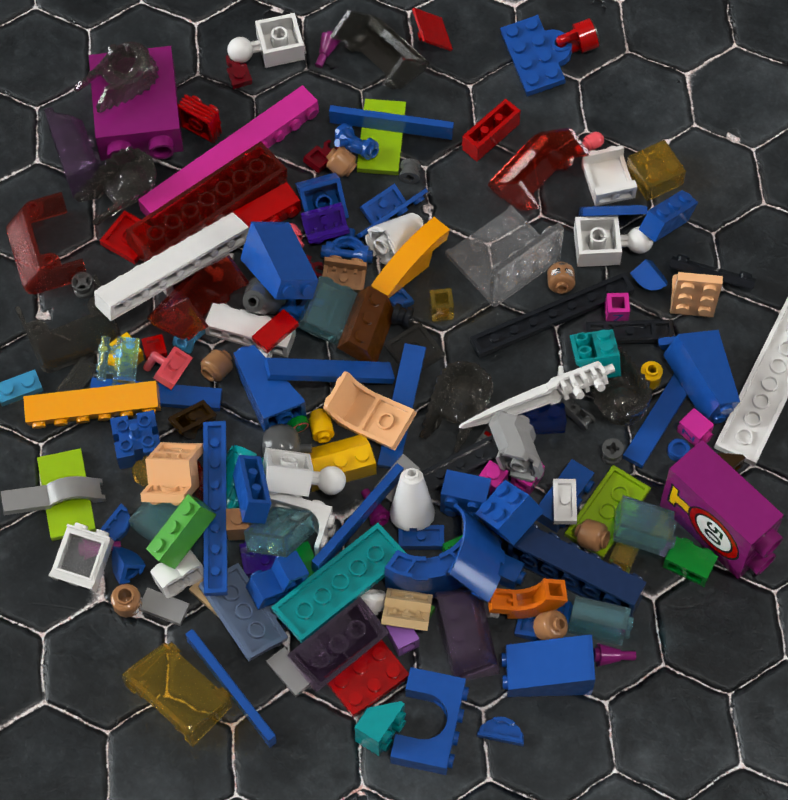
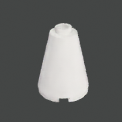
(391, 235)
(412, 502)

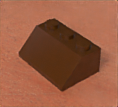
(367, 325)

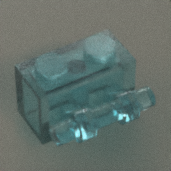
(125, 360)

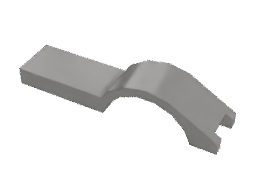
(47, 495)

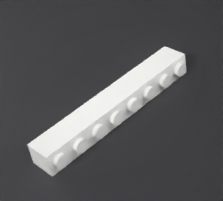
(170, 266)

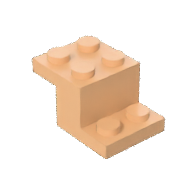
(172, 472)

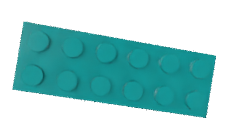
(337, 583)

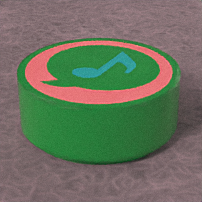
(300, 423)

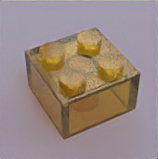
(656, 170)

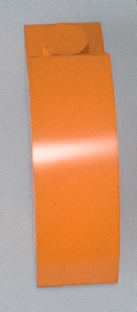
(531, 601)

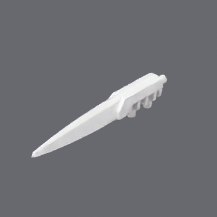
(550, 392)

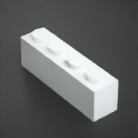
(239, 327)

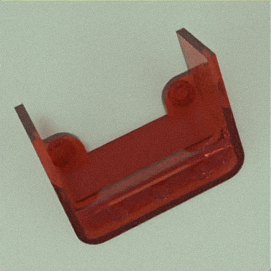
(535, 164)
(39, 271)
(187, 304)

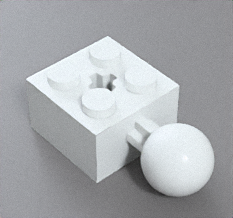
(277, 41)
(600, 241)
(293, 474)

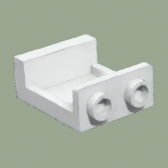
(608, 176)

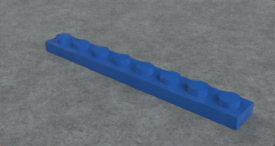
(216, 498)

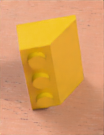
(349, 454)

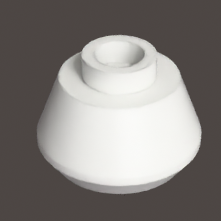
(374, 599)

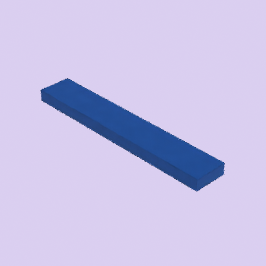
(391, 122)
(328, 370)
(405, 394)
(180, 396)
(656, 423)
(357, 518)
(229, 685)

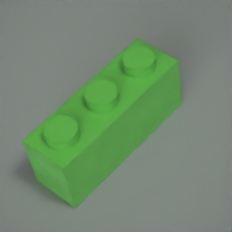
(181, 531)

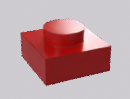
(154, 343)

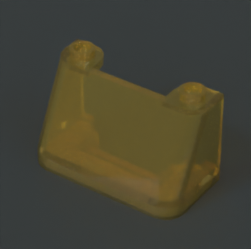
(178, 691)

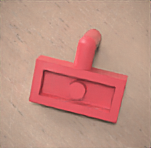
(170, 368)

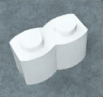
(175, 580)

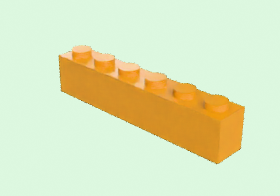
(91, 403)

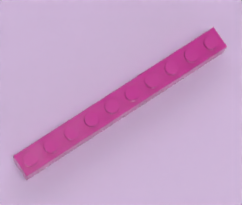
(267, 127)

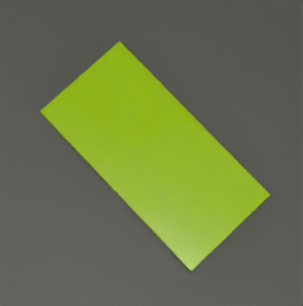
(390, 143)
(604, 502)
(71, 510)

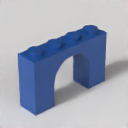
(433, 753)

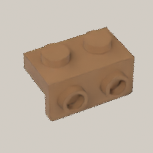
(346, 272)

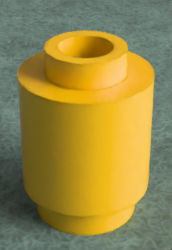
(653, 373)
(321, 426)

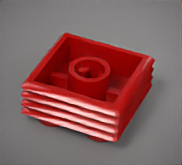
(200, 118)

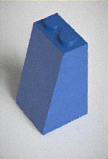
(279, 261)
(704, 373)
(271, 399)
(549, 667)

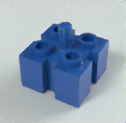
(134, 437)

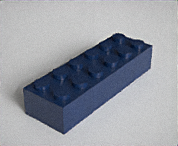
(582, 571)

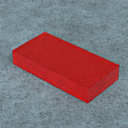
(275, 331)

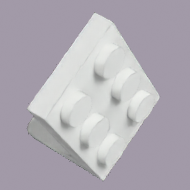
(321, 513)

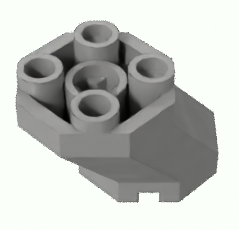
(516, 446)

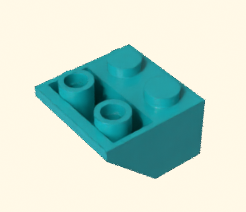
(595, 347)
(379, 725)

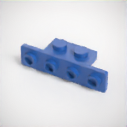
(387, 204)

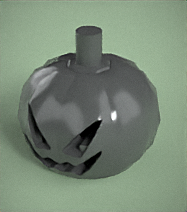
(284, 438)

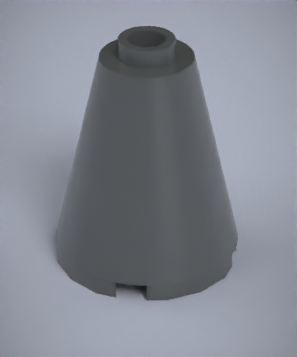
(259, 300)

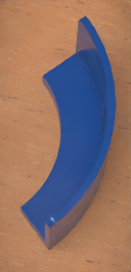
(478, 558)
(422, 573)

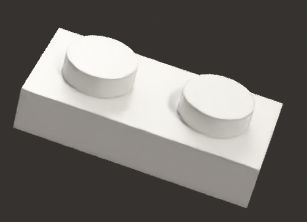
(564, 501)

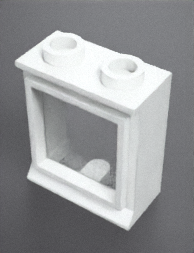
(82, 557)

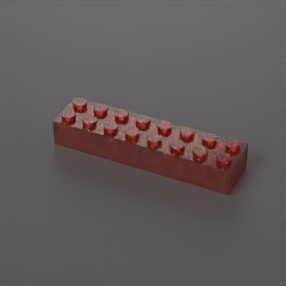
(207, 201)

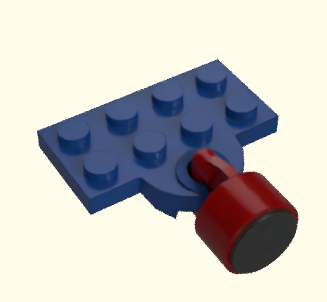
(541, 52)

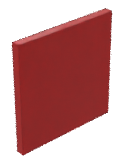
(432, 29)

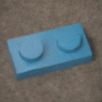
(19, 386)

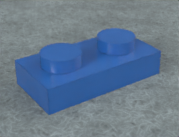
(427, 539)

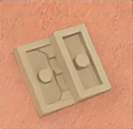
(407, 609)

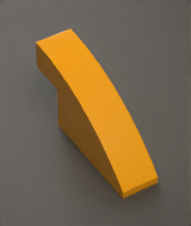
(411, 258)

